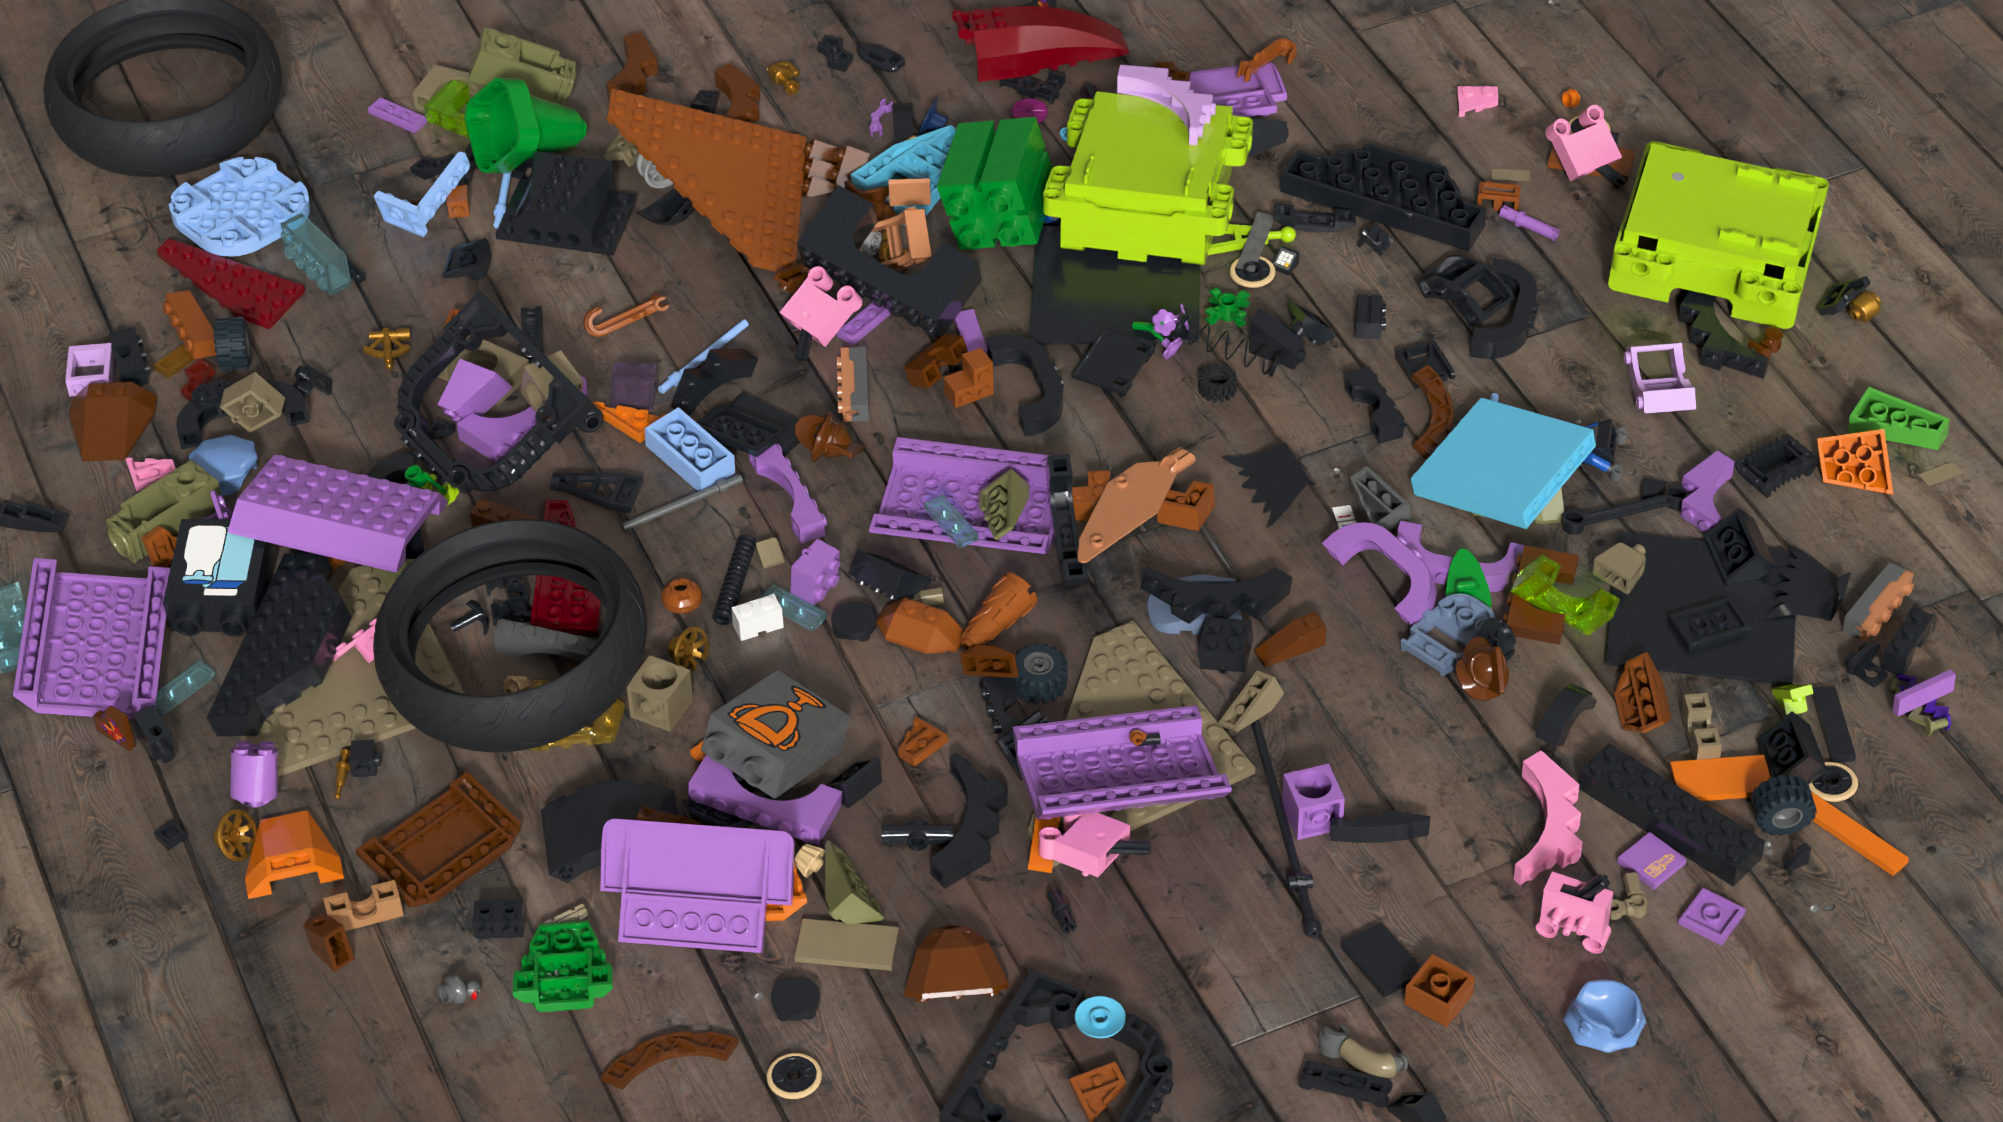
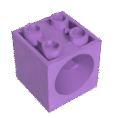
(1312, 800)

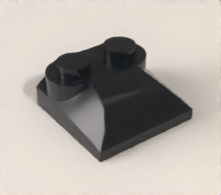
(469, 260)
(1309, 324)

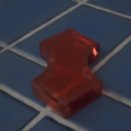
(197, 374)

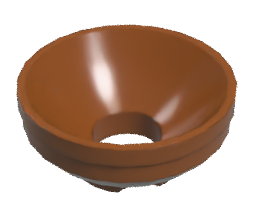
(681, 601)

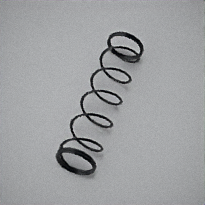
(1183, 319)

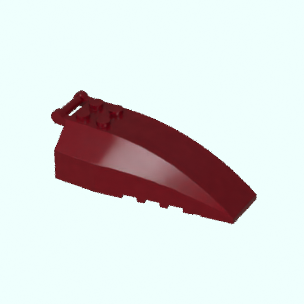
(1032, 38)

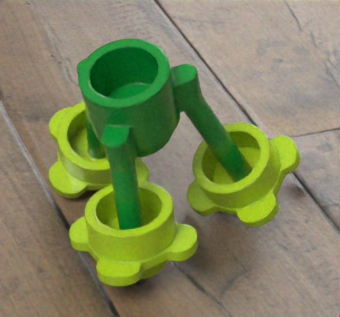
(423, 480)

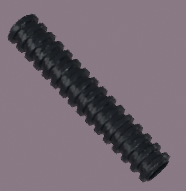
(734, 579)

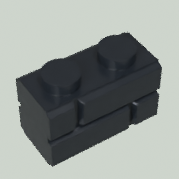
(1369, 316)

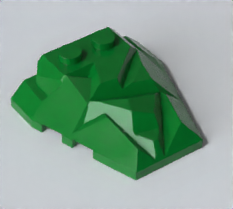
(563, 968)

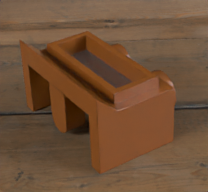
(1499, 192)

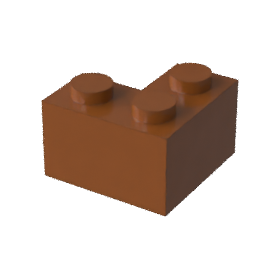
(973, 381)
(1086, 498)
(1189, 508)

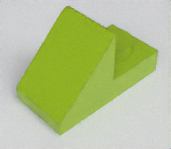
(1793, 697)

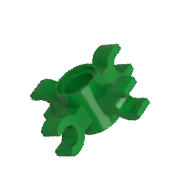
(1227, 307)

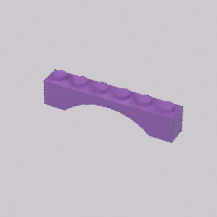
(805, 517)

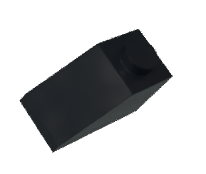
(1416, 1107)

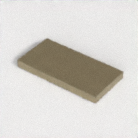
(846, 944)

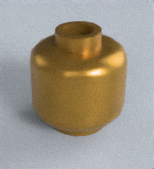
(1865, 306)

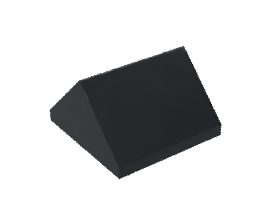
(857, 780)

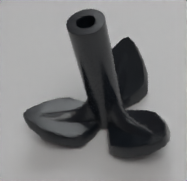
(479, 615)

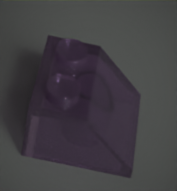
(634, 385)

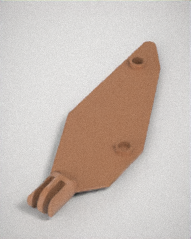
(1130, 501)

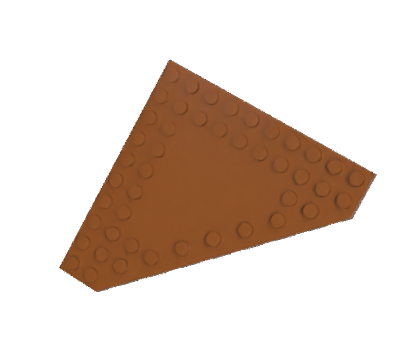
(729, 168)

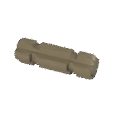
(569, 915)

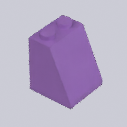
(471, 391)

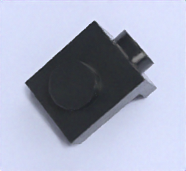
(1376, 239)

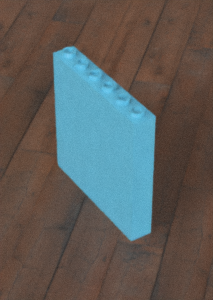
(1503, 462)

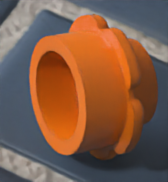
(1571, 98)

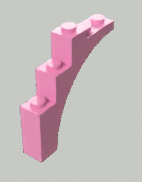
(1557, 795)

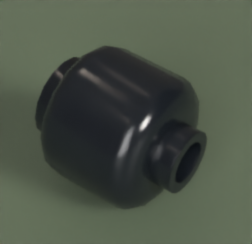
(592, 421)

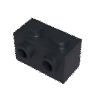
(499, 918)

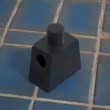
(158, 741)

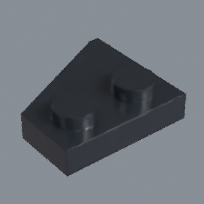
(1841, 295)

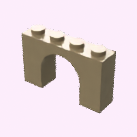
(436, 80)
(506, 364)

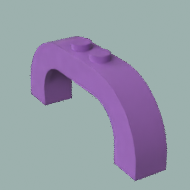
(1363, 536)
(1497, 574)

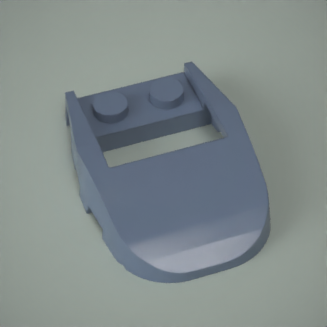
(1455, 617)
(1165, 622)

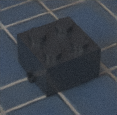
(1225, 644)

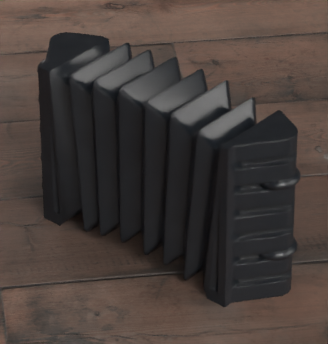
(1776, 463)

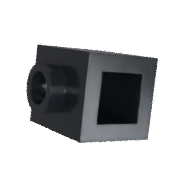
(364, 758)

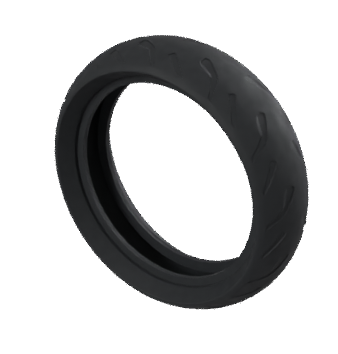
(175, 143)
(488, 555)

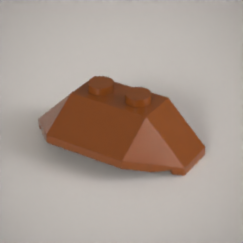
(919, 627)
(1641, 696)

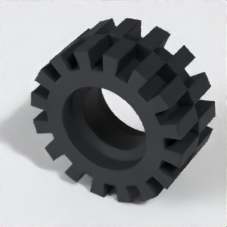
(1217, 391)

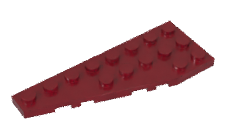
(238, 287)
(558, 601)

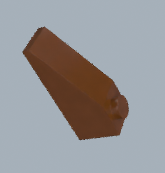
(1294, 639)
(988, 662)

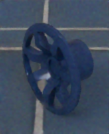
(933, 120)

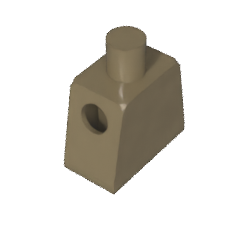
(1621, 566)

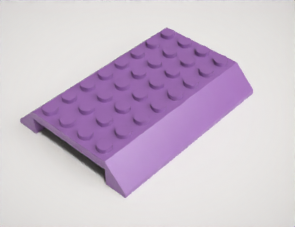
(933, 469)
(333, 512)
(91, 641)
(1096, 767)

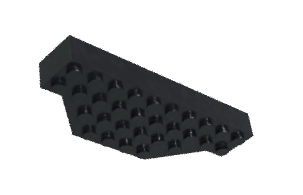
(1387, 190)
(284, 647)

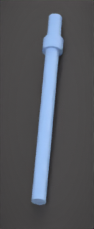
(500, 208)
(674, 378)

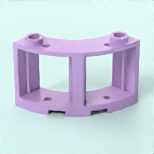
(1664, 393)

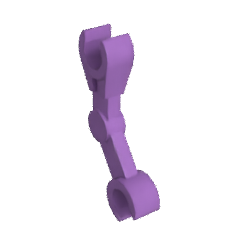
(875, 117)

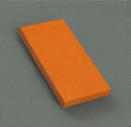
(1720, 776)

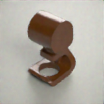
(1770, 343)

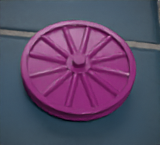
(1029, 108)

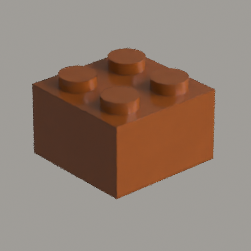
(1439, 990)

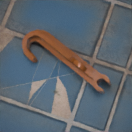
(1279, 47)
(623, 318)

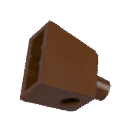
(324, 935)

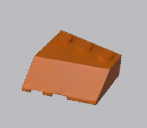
(1856, 461)

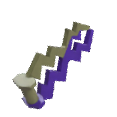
(1941, 712)

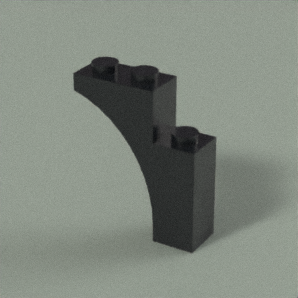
(718, 369)

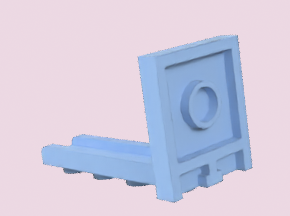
(414, 218)

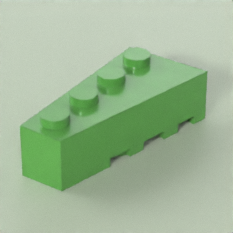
(1899, 419)

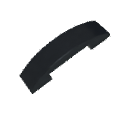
(902, 121)
(1314, 222)

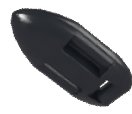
(880, 57)

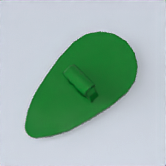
(1467, 578)

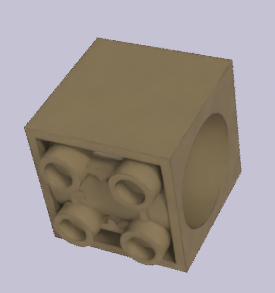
(536, 381)
(660, 693)

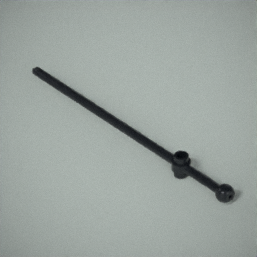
(1299, 880)

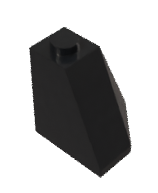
(1267, 135)
(1276, 336)

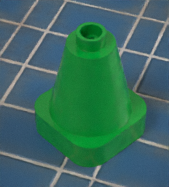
(511, 125)

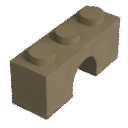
(1697, 721)

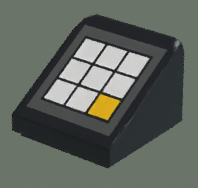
(1286, 260)

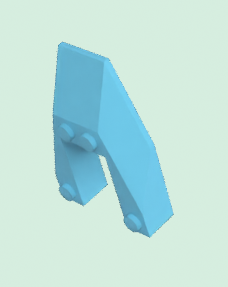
(914, 159)

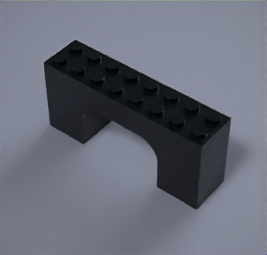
(924, 299)

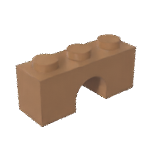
(379, 907)

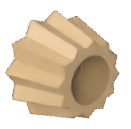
(516, 684)
(809, 859)

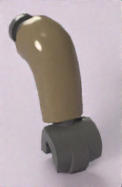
(1361, 1058)

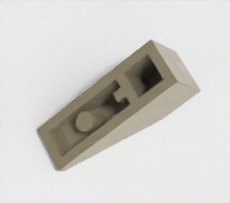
(1253, 702)

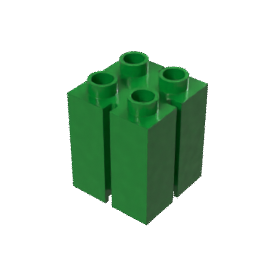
(995, 183)

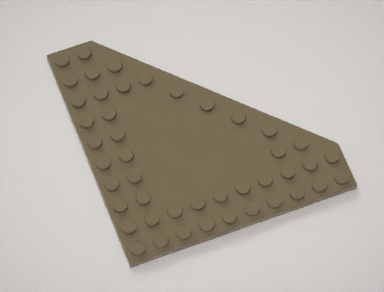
(1132, 676)
(351, 698)

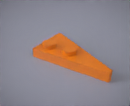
(628, 419)

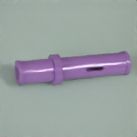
(1521, 219)

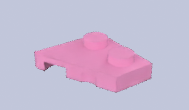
(1476, 98)
(148, 472)

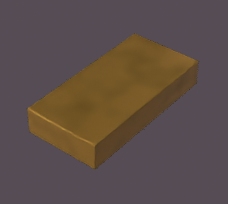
(173, 362)

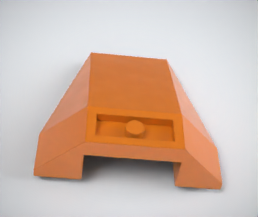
(290, 848)

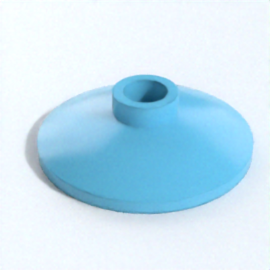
(1100, 1009)

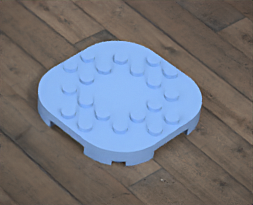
(238, 206)

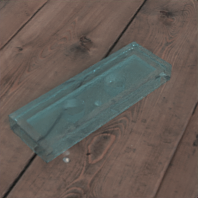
(951, 521)
(797, 609)
(183, 686)

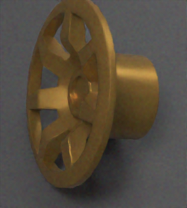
(686, 649)
(232, 835)

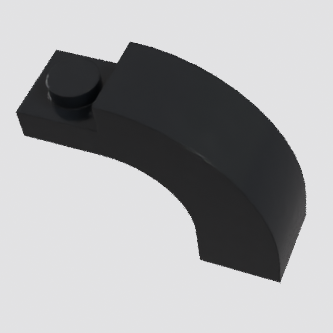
(1563, 713)

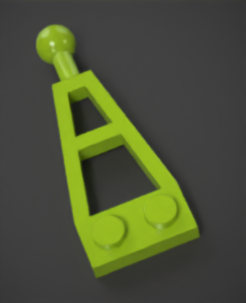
(1286, 234)

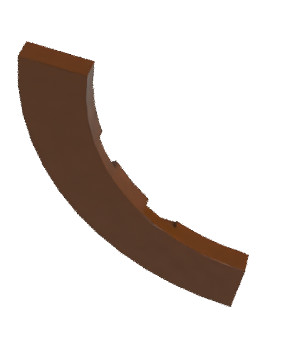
(1440, 409)
(666, 1047)

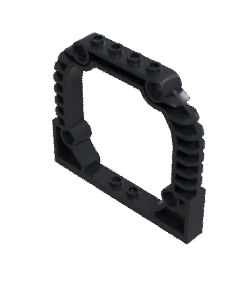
(564, 403)
(1051, 1000)

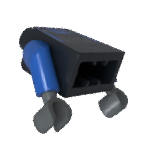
(1604, 453)

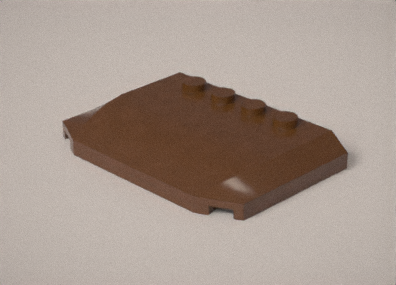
(443, 843)

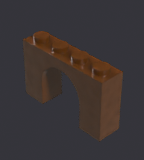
(1527, 620)

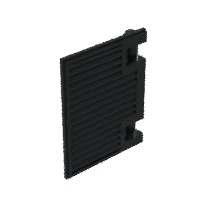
(1113, 358)

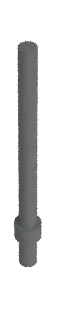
(720, 487)

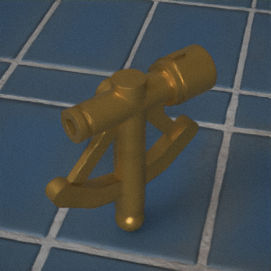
(386, 337)

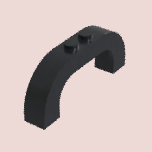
(1509, 339)
(1027, 352)
(194, 416)
(394, 470)
(1063, 521)

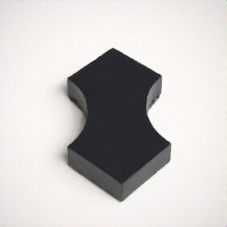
(837, 56)
(430, 167)

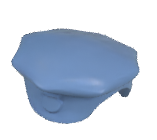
(227, 460)
(1605, 1016)

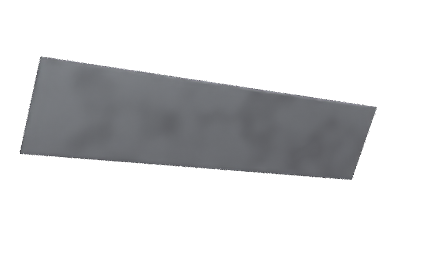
(1256, 240)

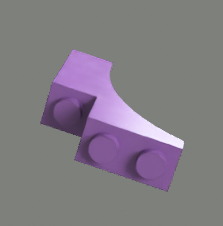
(1702, 485)

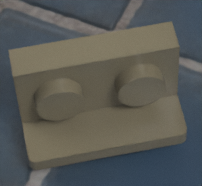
(622, 149)

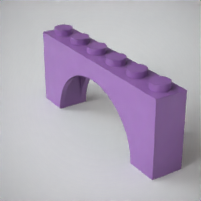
(498, 435)
(802, 818)

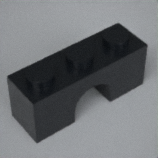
(130, 356)
(1909, 635)

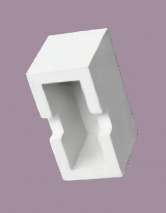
(757, 616)

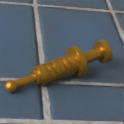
(342, 767)

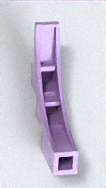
(1175, 95)

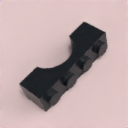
(1364, 387)
(1000, 696)

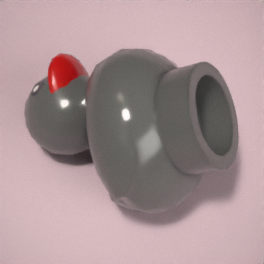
(457, 991)

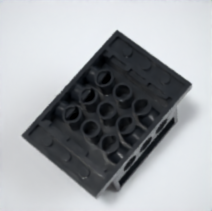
(568, 206)

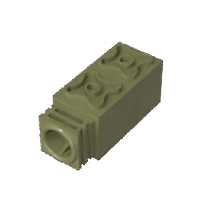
(511, 57)
(164, 503)

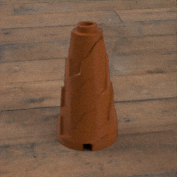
(999, 610)

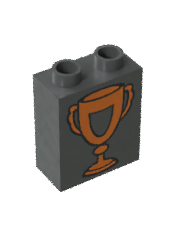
(775, 734)

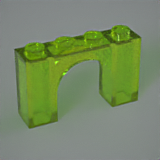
(445, 105)
(1585, 614)

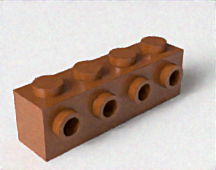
(190, 324)

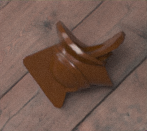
(877, 198)
(830, 437)
(1482, 670)

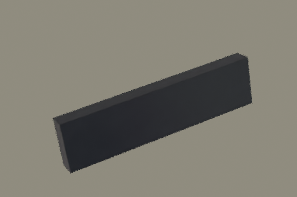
(1833, 724)

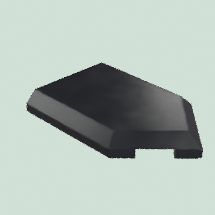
(712, 816)

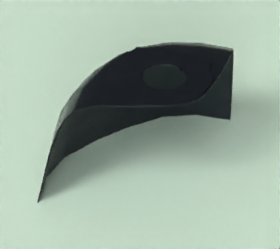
(669, 209)

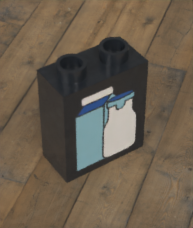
(216, 578)

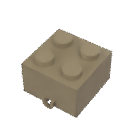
(252, 402)

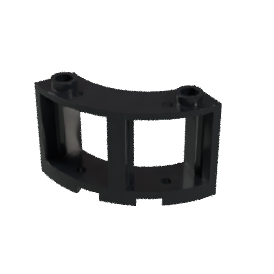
(1439, 284)

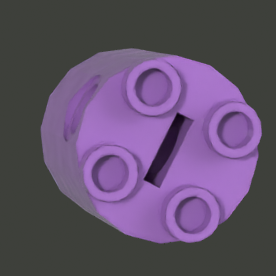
(254, 773)

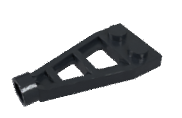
(623, 497)

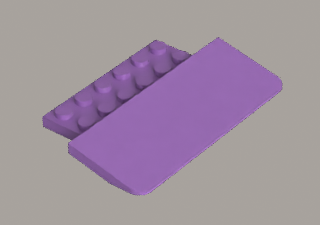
(1246, 98)
(695, 882)

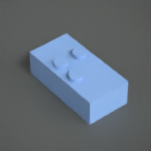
(689, 450)

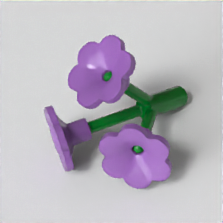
(1163, 323)

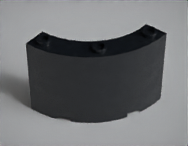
(576, 822)

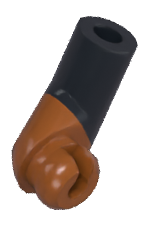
(1141, 738)

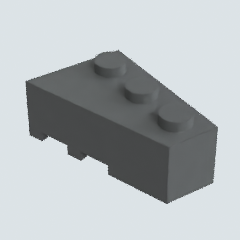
(1378, 500)

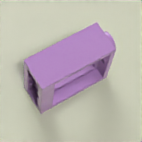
(89, 356)

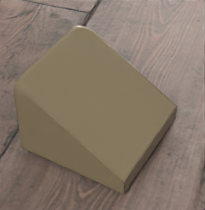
(769, 552)

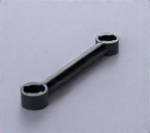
(1623, 510)

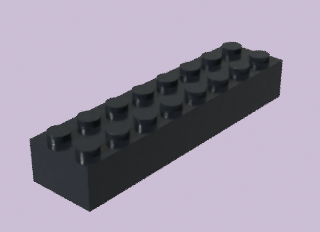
(1671, 814)

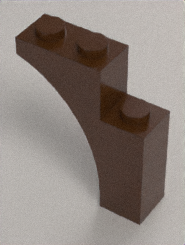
(640, 64)
(740, 91)

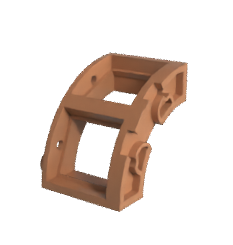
(916, 236)

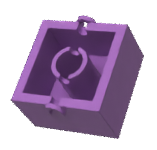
(815, 572)

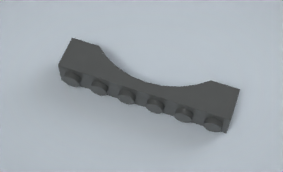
(522, 639)

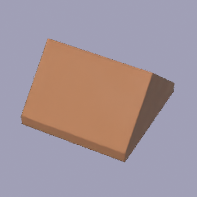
(909, 192)

